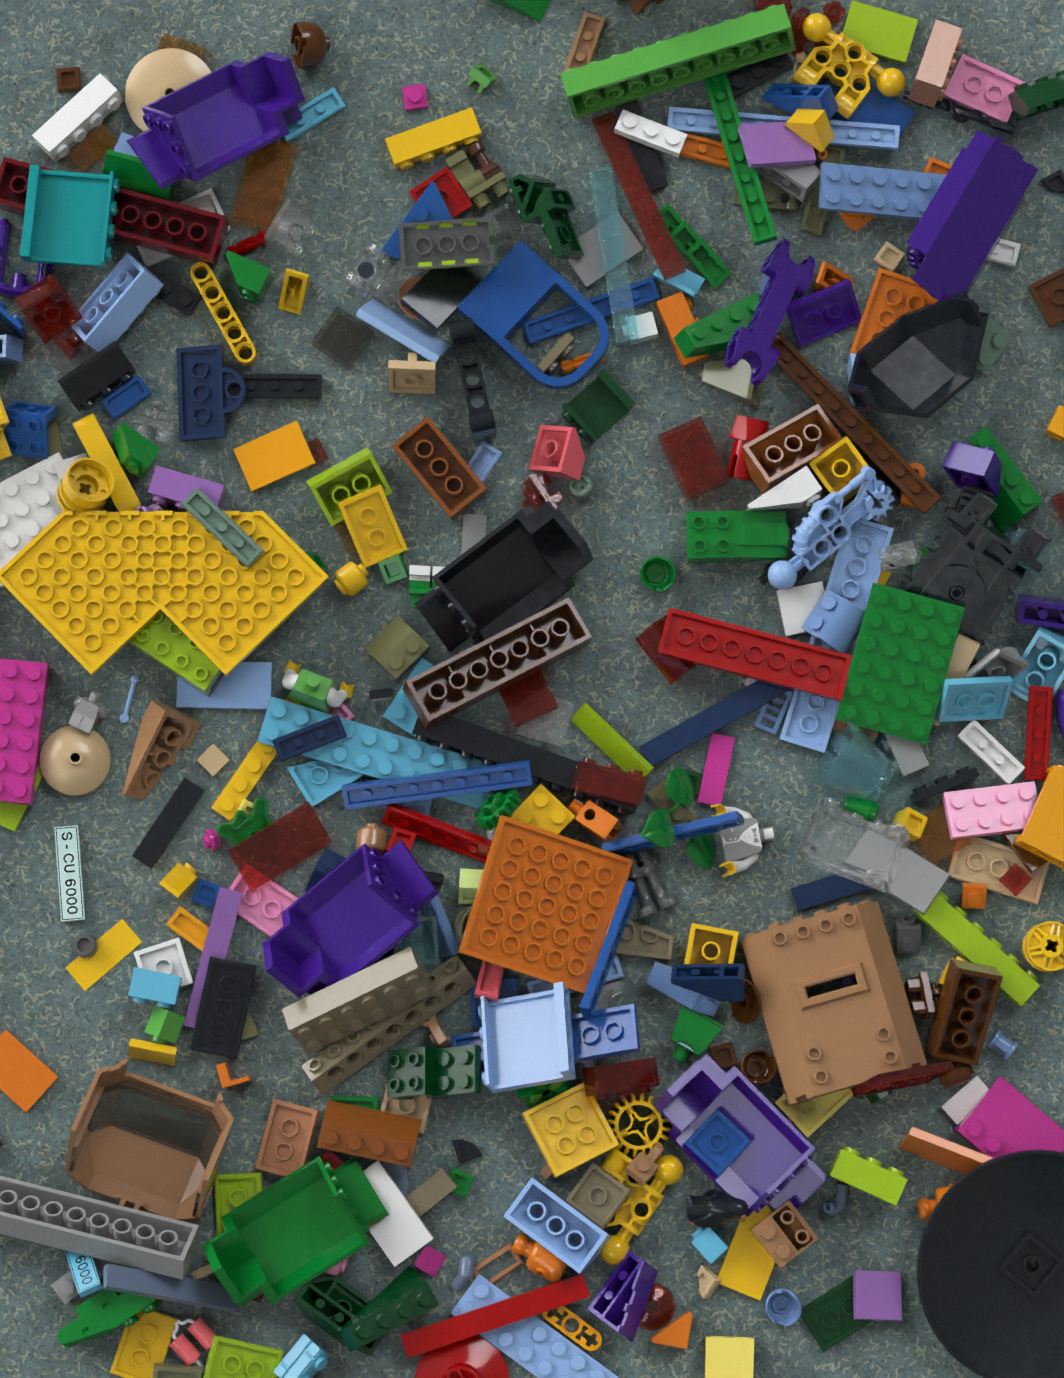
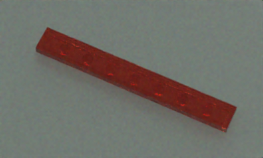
(639, 197)

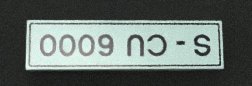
(69, 873)

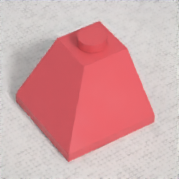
(558, 452)

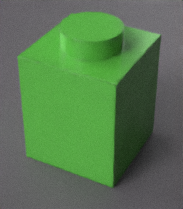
(164, 1025)

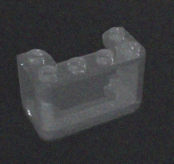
(854, 846)

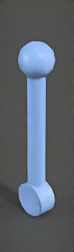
(124, 717)

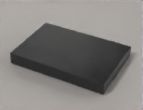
(439, 294)

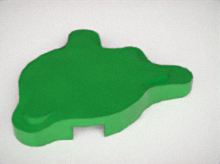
(246, 825)

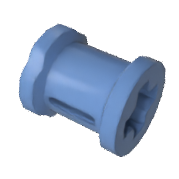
(1002, 1044)

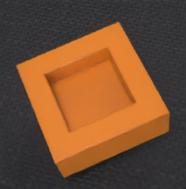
(973, 895)

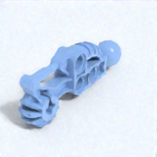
(817, 528)

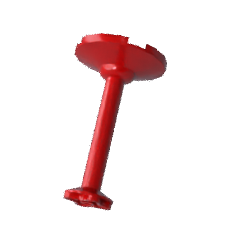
(463, 1359)

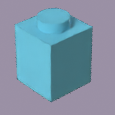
(708, 1244)

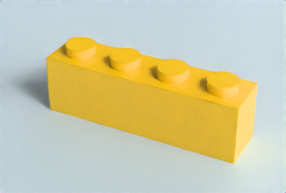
(433, 138)

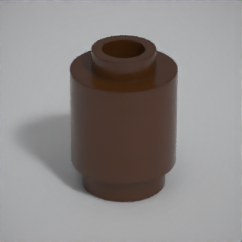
(959, 1075)

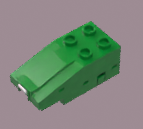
(736, 536)
(105, 1314)

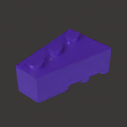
(625, 1295)

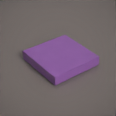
(877, 1295)

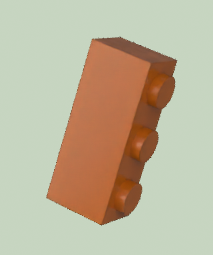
(675, 316)

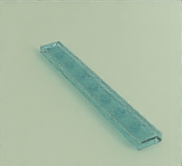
(614, 255)

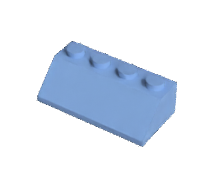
(116, 303)
(557, 1226)

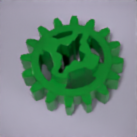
(496, 804)

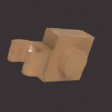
(438, 1035)
(644, 1166)

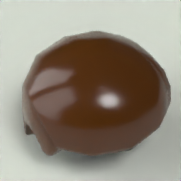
(758, 1067)

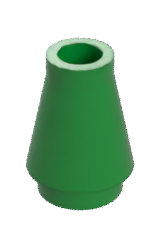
(867, 809)

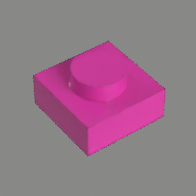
(415, 97)

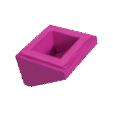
(430, 1260)

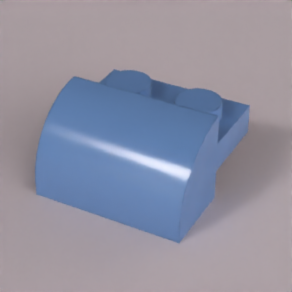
(834, 621)

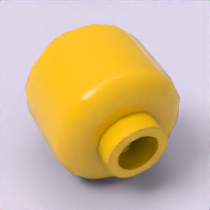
(351, 578)

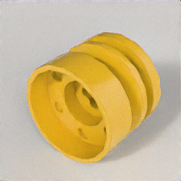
(85, 486)
(1034, 946)

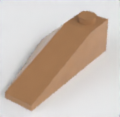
(158, 741)

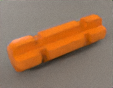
(568, 366)

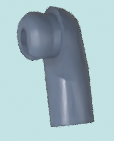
(837, 1203)
(465, 1271)

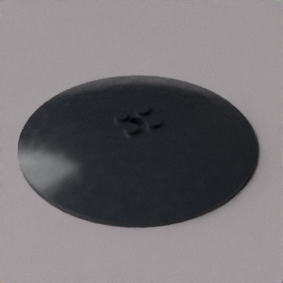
(974, 1271)

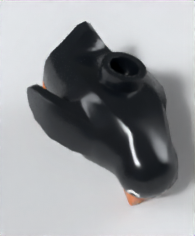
(715, 1208)

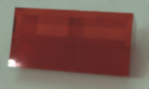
(671, 668)

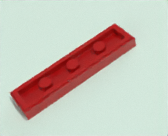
(1038, 732)

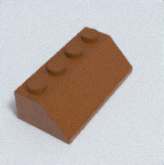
(789, 447)
(369, 1133)

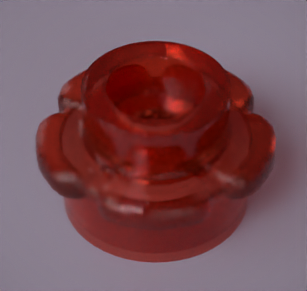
(834, 5)

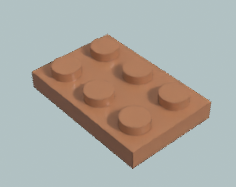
(287, 1138)

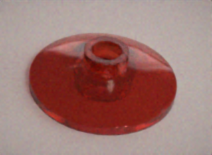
(664, 1309)

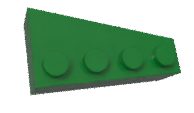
(716, 329)

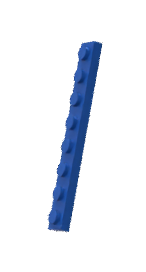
(437, 784)

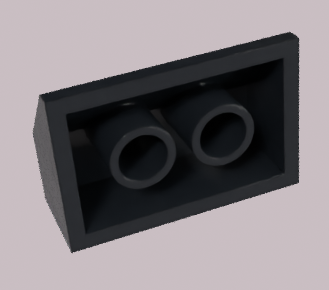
(97, 377)

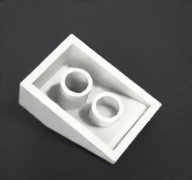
(790, 494)

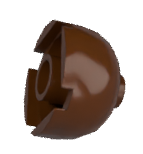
(309, 44)

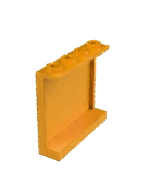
(1045, 826)

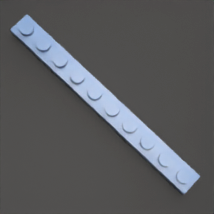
(845, 132)

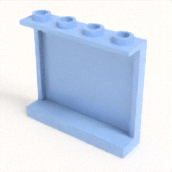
(527, 1040)

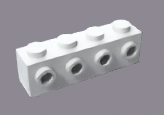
(78, 118)

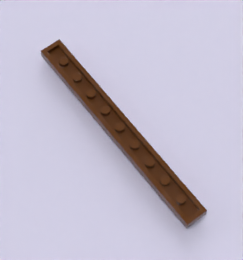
(855, 426)

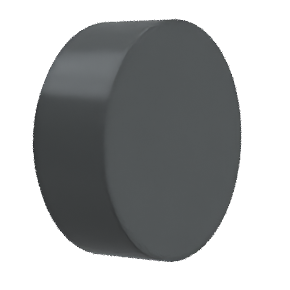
(85, 945)

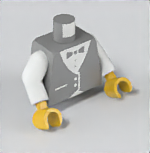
(741, 843)

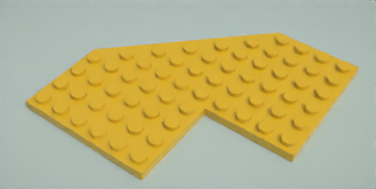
(109, 573)

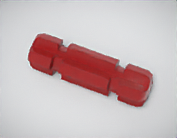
(248, 244)

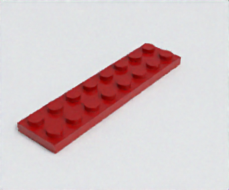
(754, 654)

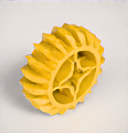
(628, 1107)

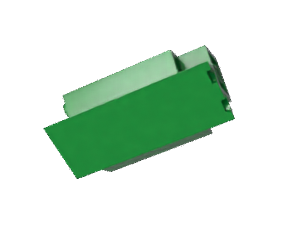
(294, 1231)

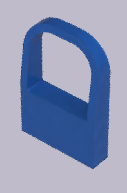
(511, 297)

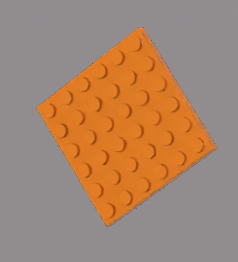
(544, 904)

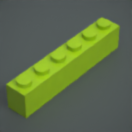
(977, 948)

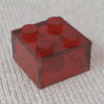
(48, 308)

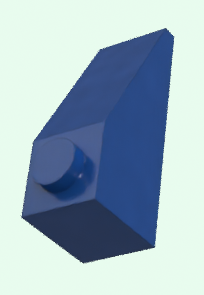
(802, 96)

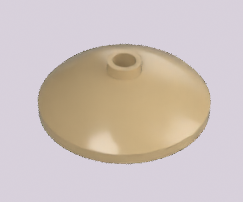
(70, 776)

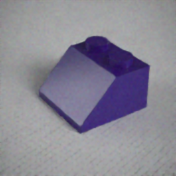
(973, 467)

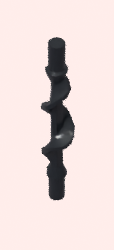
(962, 116)

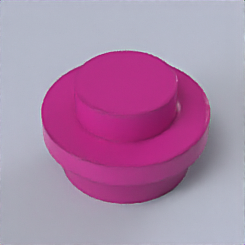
(211, 840)

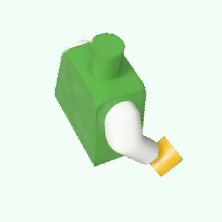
(314, 690)

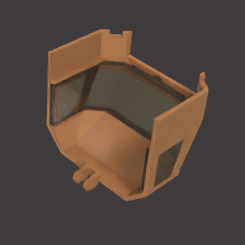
(148, 1144)

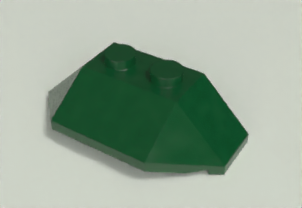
(330, 1305)

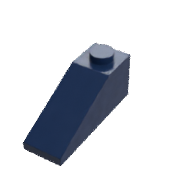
(715, 981)

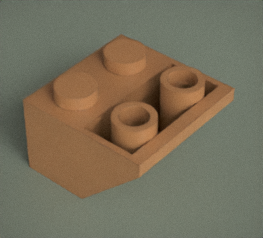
(784, 1234)

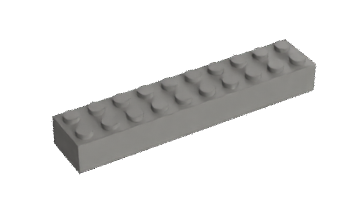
(96, 1228)

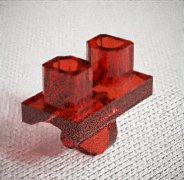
(537, 494)

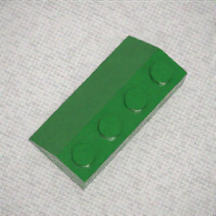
(1015, 494)

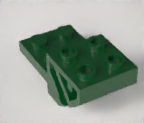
(546, 205)
(434, 1072)

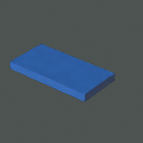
(875, 107)

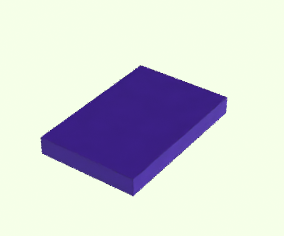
(823, 313)

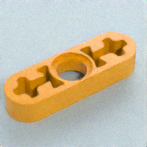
(582, 1342)

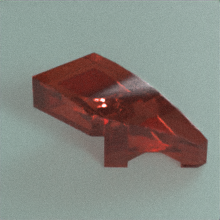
(796, 23)

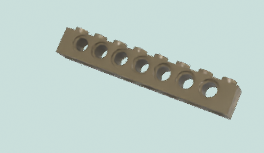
(359, 1048)

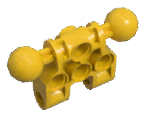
(811, 72)
(668, 1173)

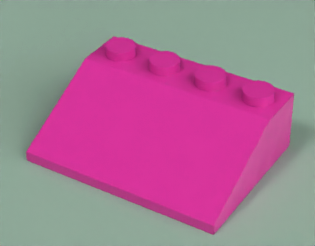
(1008, 1123)

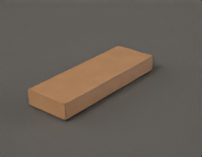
(585, 41)

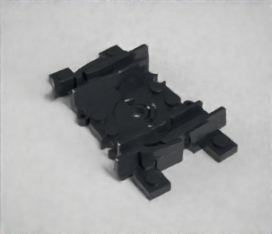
(982, 582)

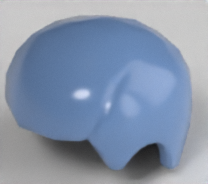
(783, 1298)

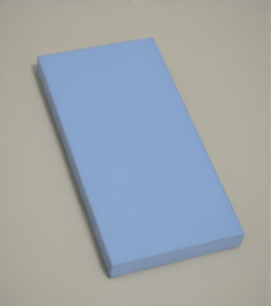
(403, 330)
(244, 688)

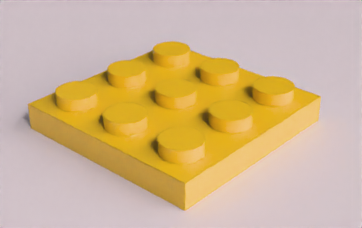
(570, 1130)

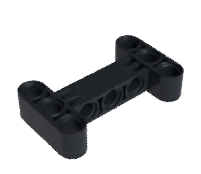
(464, 341)

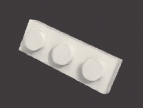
(650, 133)
(990, 752)

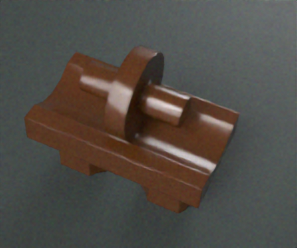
(927, 995)

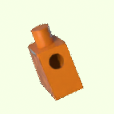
(603, 826)

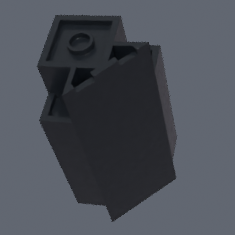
(505, 577)

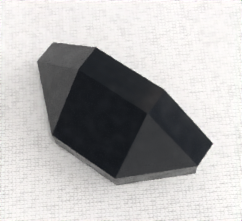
(920, 359)

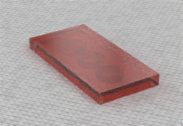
(279, 846)
(902, 1078)

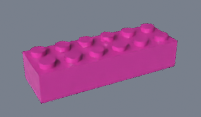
(21, 727)

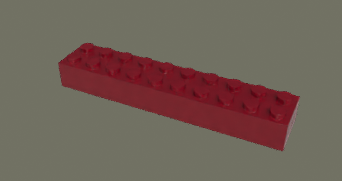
(139, 218)

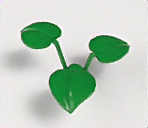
(659, 824)

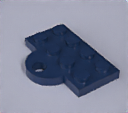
(205, 392)

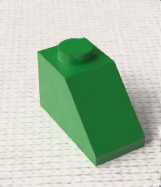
(134, 450)

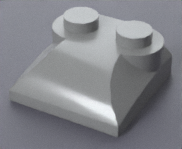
(998, 663)

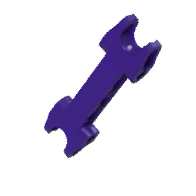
(756, 341)

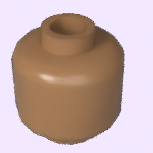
(373, 837)

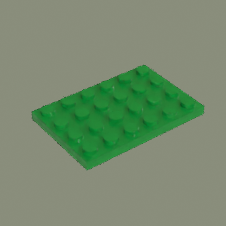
(900, 663)

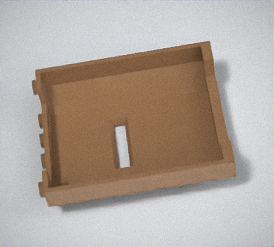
(842, 1034)

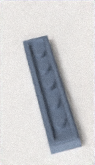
(167, 1288)

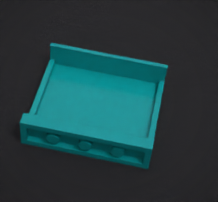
(69, 218)

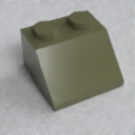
(397, 648)

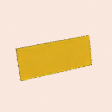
(111, 950)

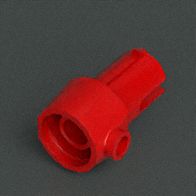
(743, 431)

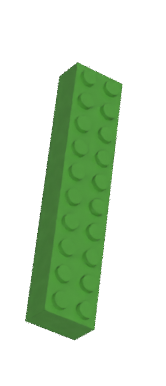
(678, 60)

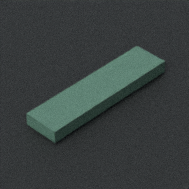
(222, 528)

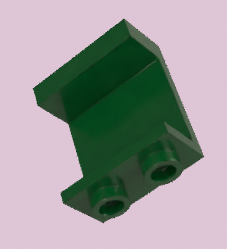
(597, 407)

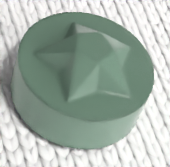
(582, 488)

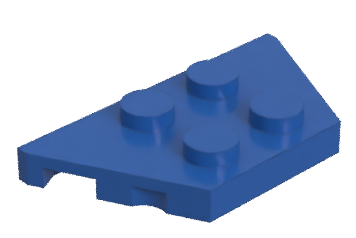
(427, 208)

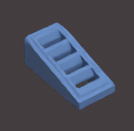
(759, 724)

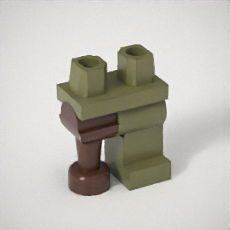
(479, 182)

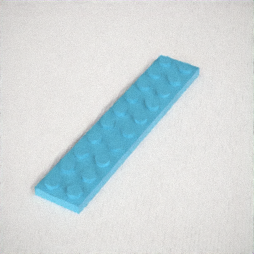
(368, 748)

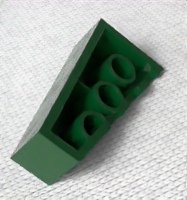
(1037, 98)
(394, 1306)

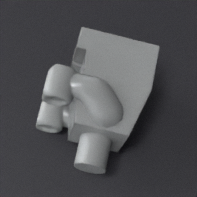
(88, 712)

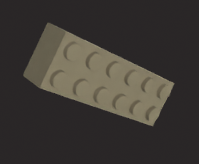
(358, 1000)

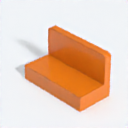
(226, 1076)

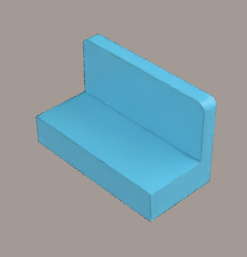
(686, 282)

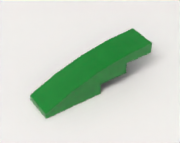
(693, 248)

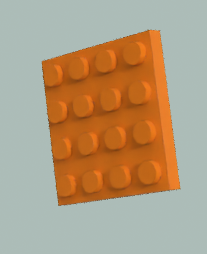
(888, 300)

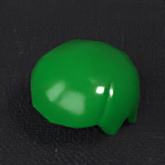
(654, 568)

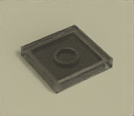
(343, 338)

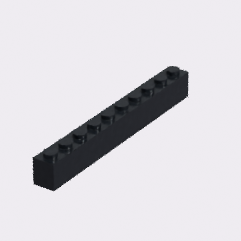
(499, 749)

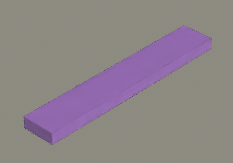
(215, 945)

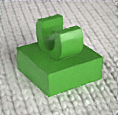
(482, 76)

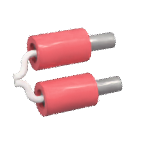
(185, 1348)

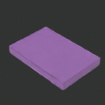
(774, 146)

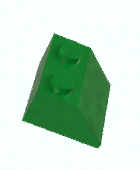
(251, 277)

